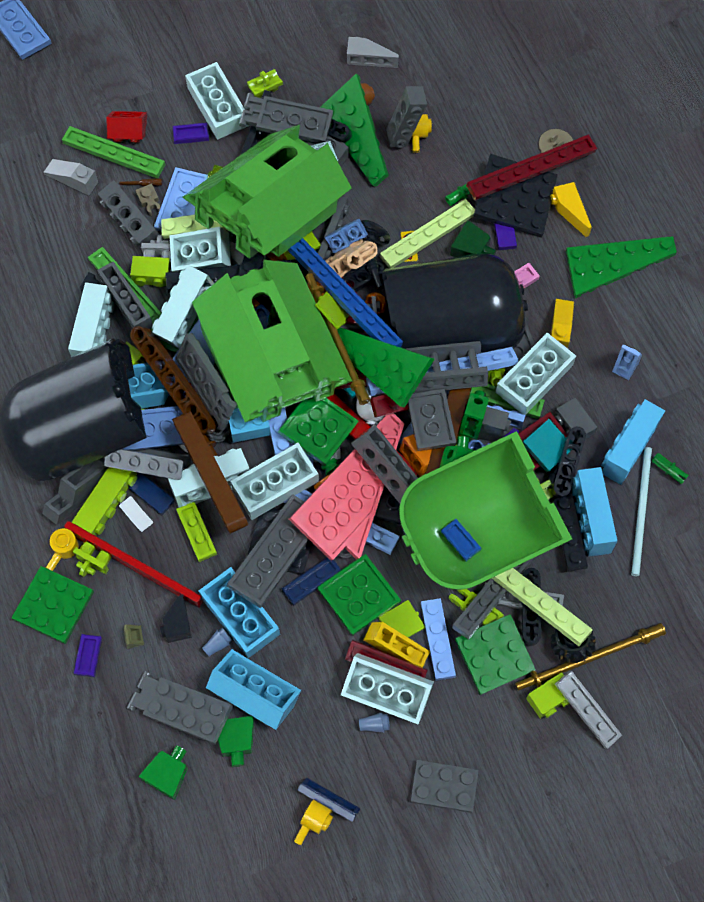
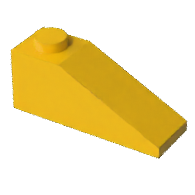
(571, 207)
(562, 321)
(394, 643)

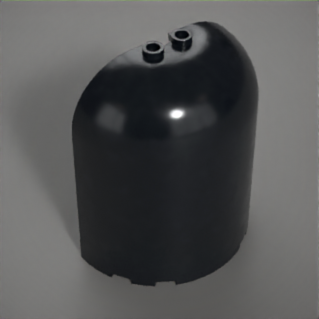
(456, 302)
(72, 412)

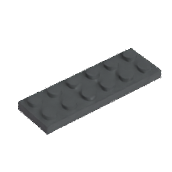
(270, 557)

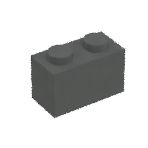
(572, 415)
(494, 425)

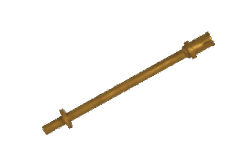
(357, 384)
(644, 636)

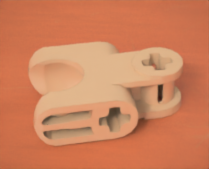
(352, 256)

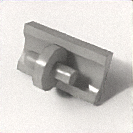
(157, 248)

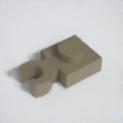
(148, 197)

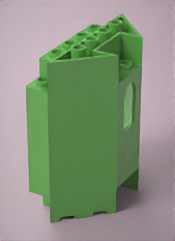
(268, 205)
(272, 364)

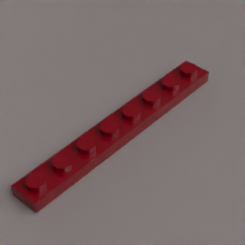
(531, 167)

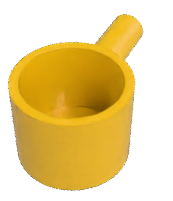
(421, 131)
(63, 544)
(316, 819)

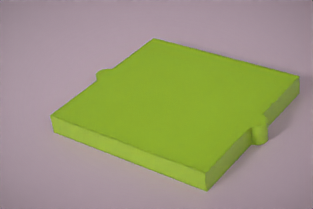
(331, 310)
(403, 619)

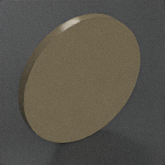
(552, 139)

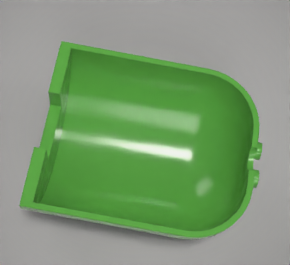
(497, 504)

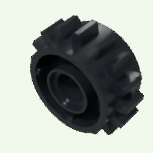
(570, 651)

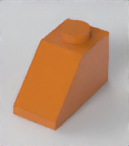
(417, 459)

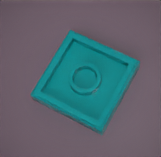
(546, 445)

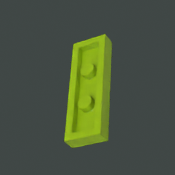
(196, 531)

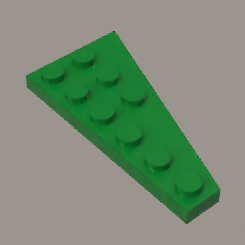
(351, 109)

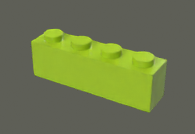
(104, 499)

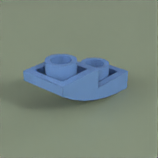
(346, 235)

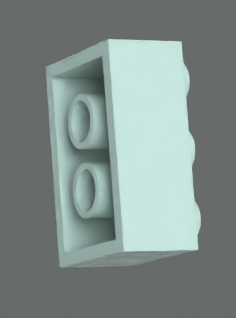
(200, 249)

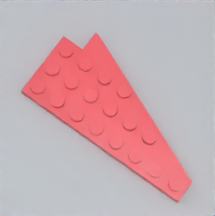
(346, 502)

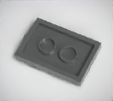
(431, 420)
(444, 786)

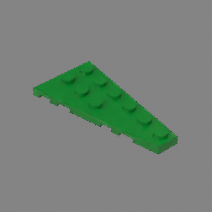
(608, 262)
(386, 365)

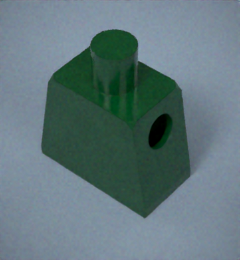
(471, 241)

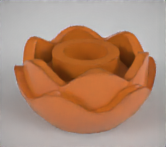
(379, 297)

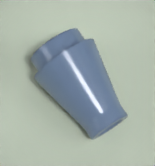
(217, 642)
(375, 723)

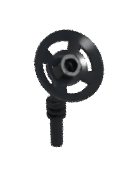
(374, 235)

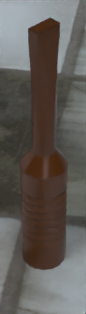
(144, 182)

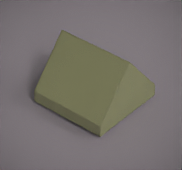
(133, 636)

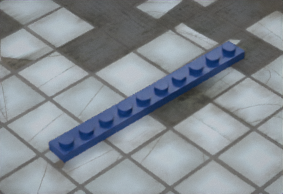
(343, 293)

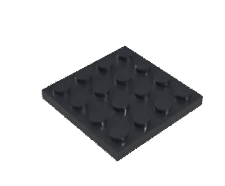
(520, 205)

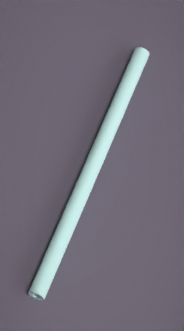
(641, 511)

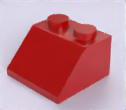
(126, 125)

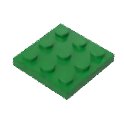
(318, 428)
(359, 594)
(53, 605)
(495, 654)

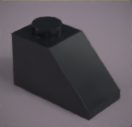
(176, 622)

